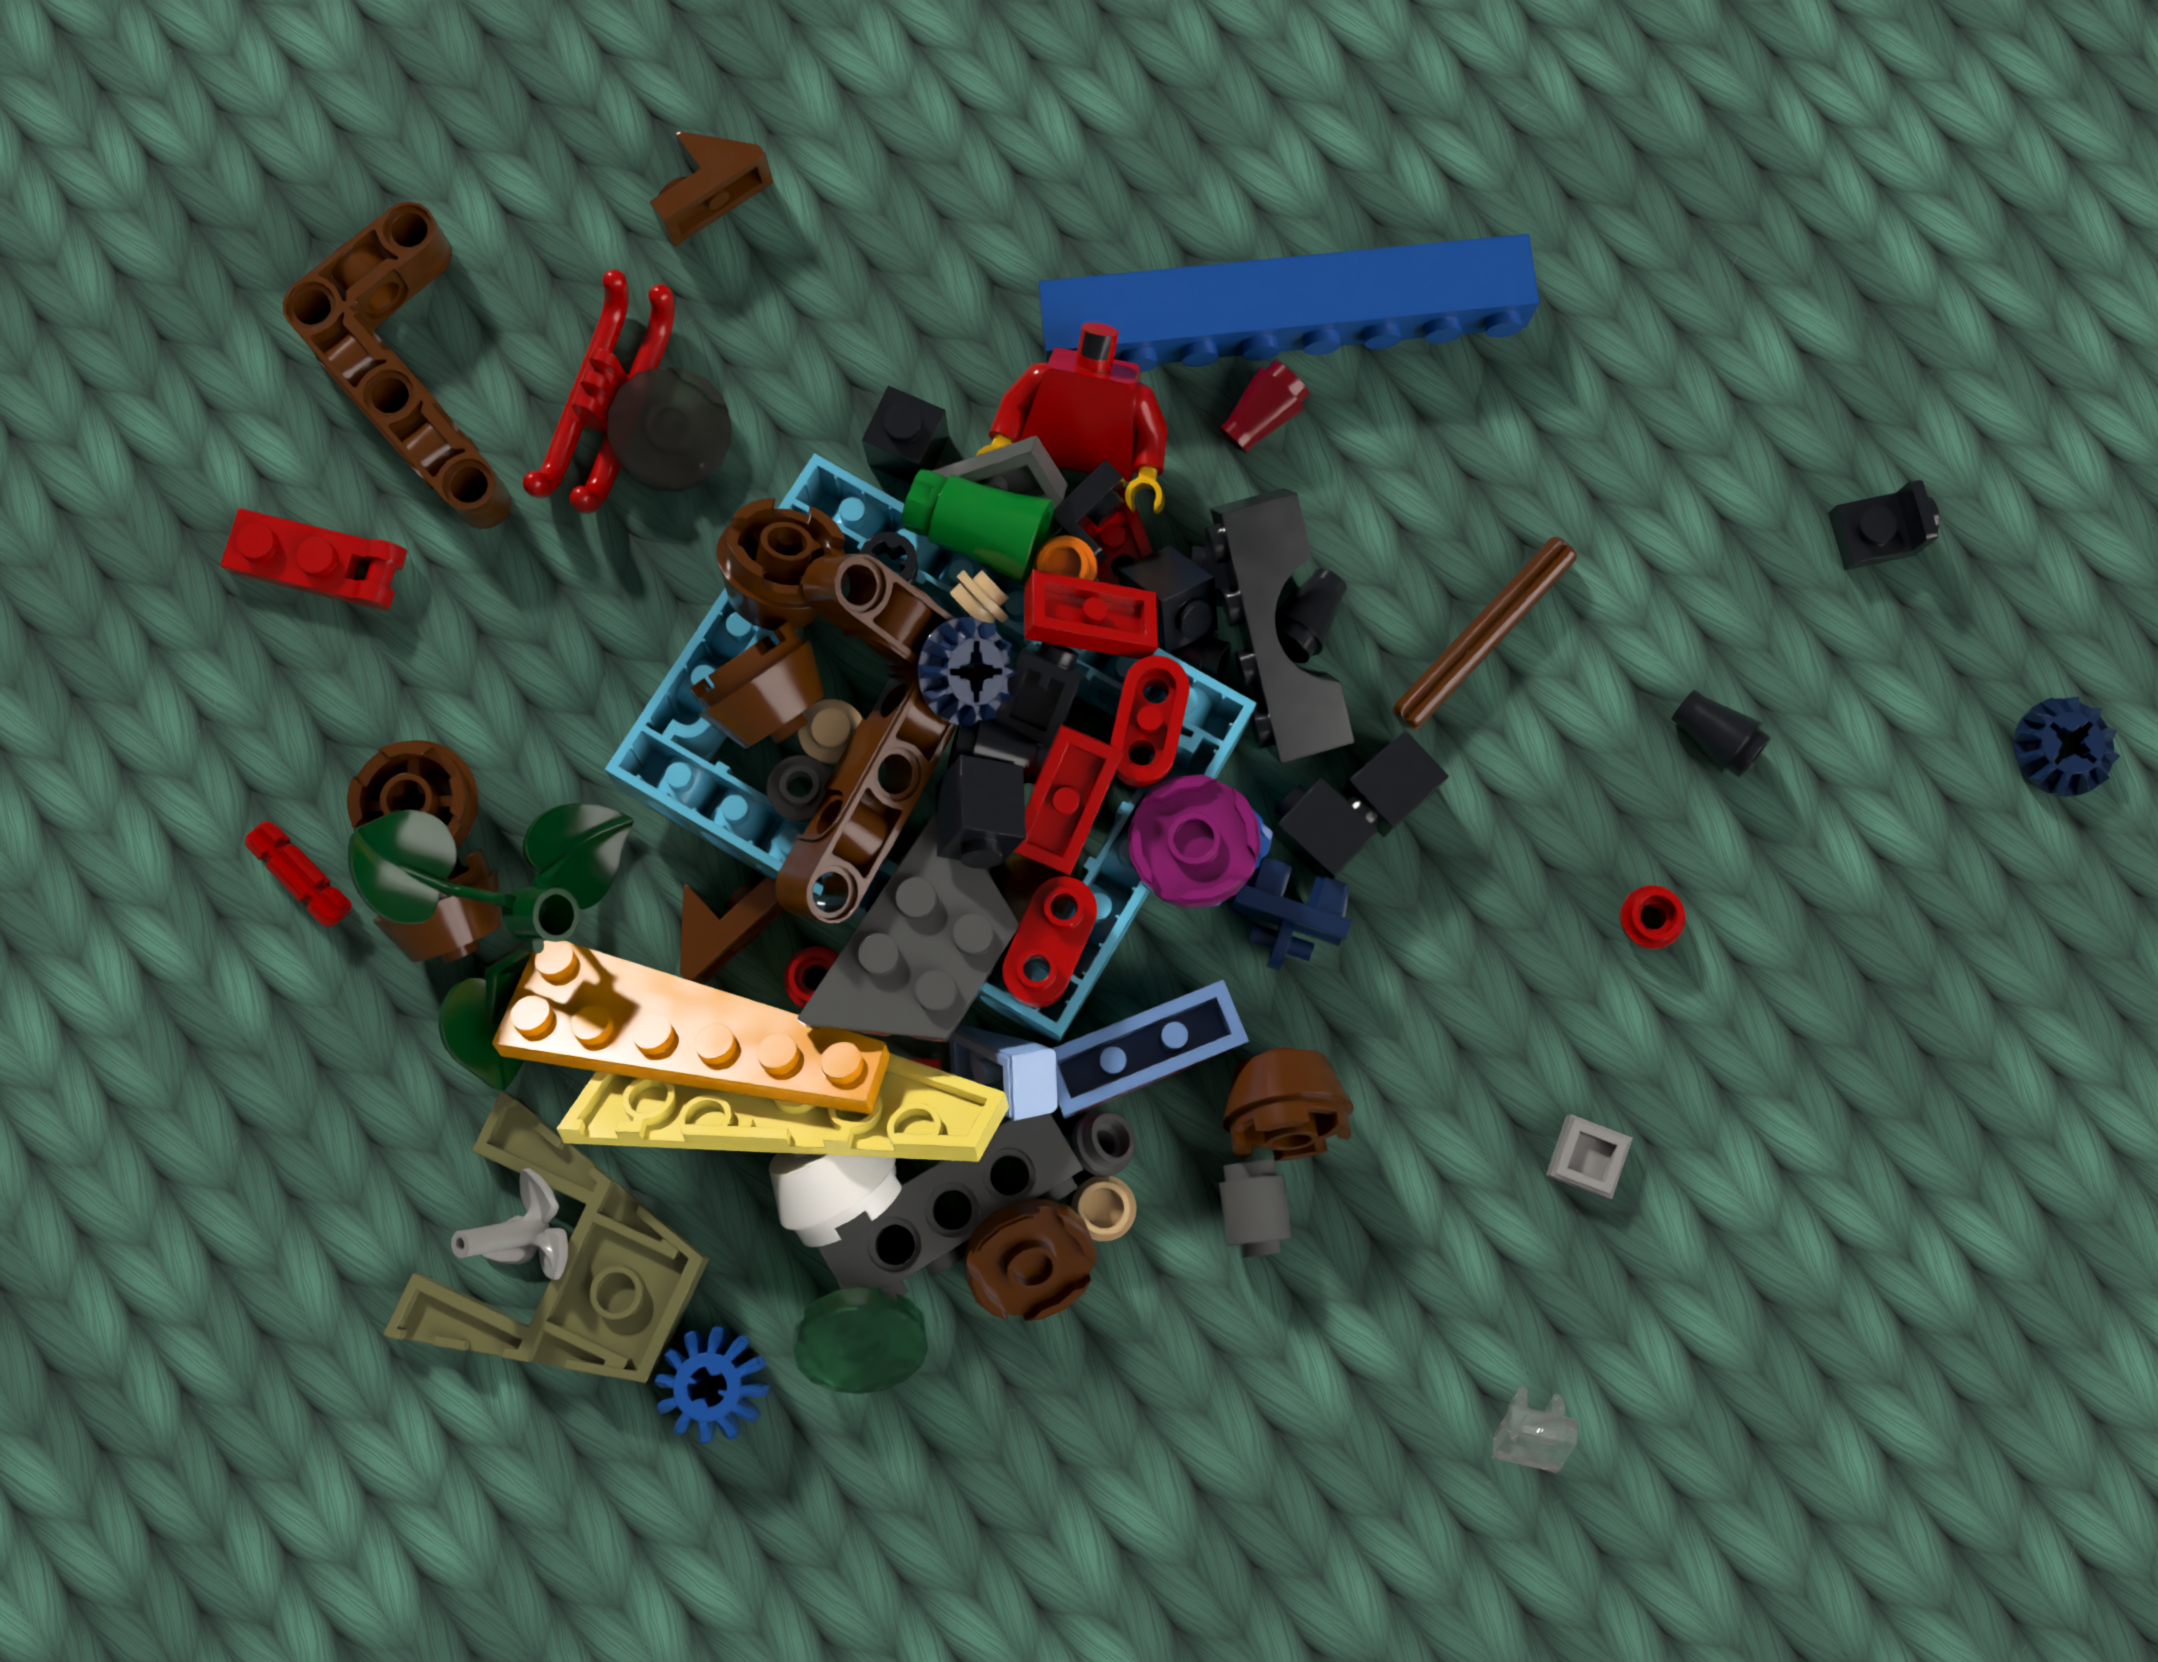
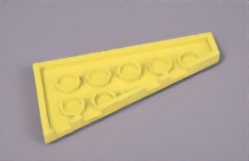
(914, 1117)

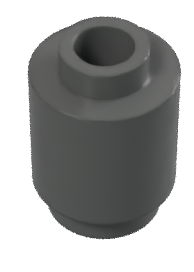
(1255, 1207)

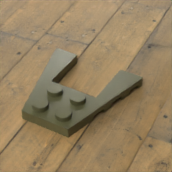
(620, 1284)

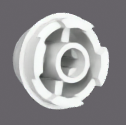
(829, 1190)

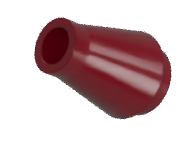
(1265, 405)

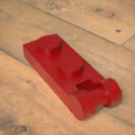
(312, 559)

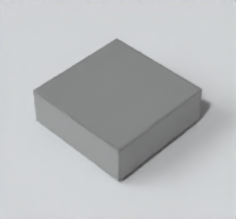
(1589, 1156)

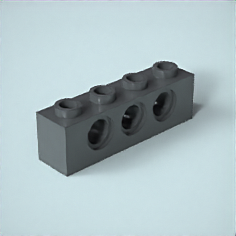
(857, 1256)

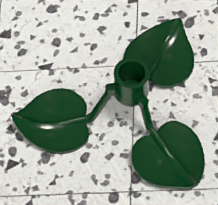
(403, 866)

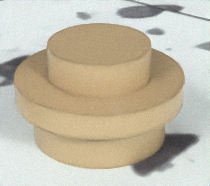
(980, 597)
(828, 730)
(1105, 1206)

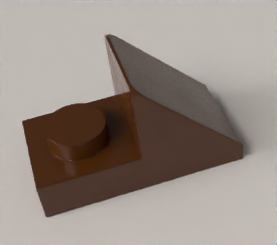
(722, 179)
(714, 941)

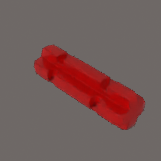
(298, 874)

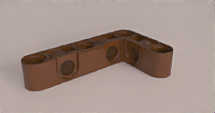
(362, 289)
(858, 815)

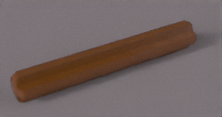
(1484, 633)

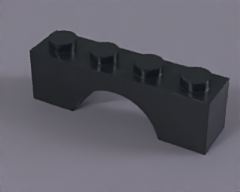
(1260, 548)

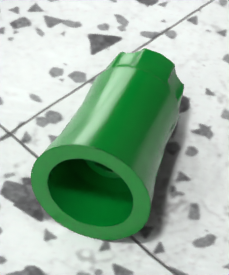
(979, 521)

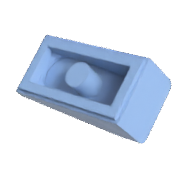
(1009, 1065)

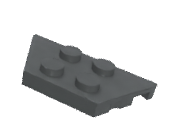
(917, 951)

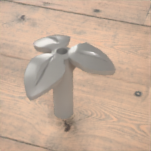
(521, 1236)

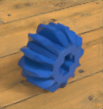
(707, 1408)

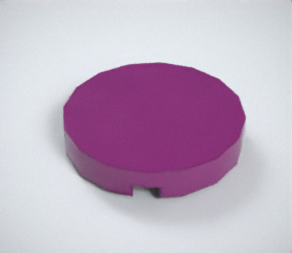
(1194, 841)

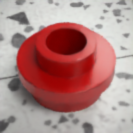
(1670, 911)
(798, 968)

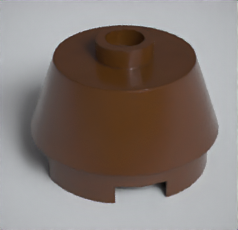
(766, 560)
(762, 690)
(415, 778)
(456, 921)
(1286, 1104)

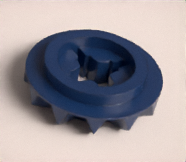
(954, 645)
(2038, 747)

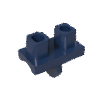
(1320, 918)

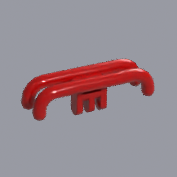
(595, 390)

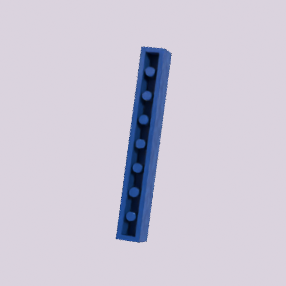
(1300, 302)

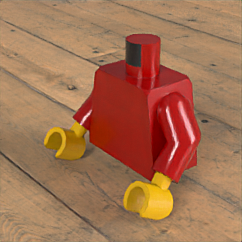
(1088, 412)

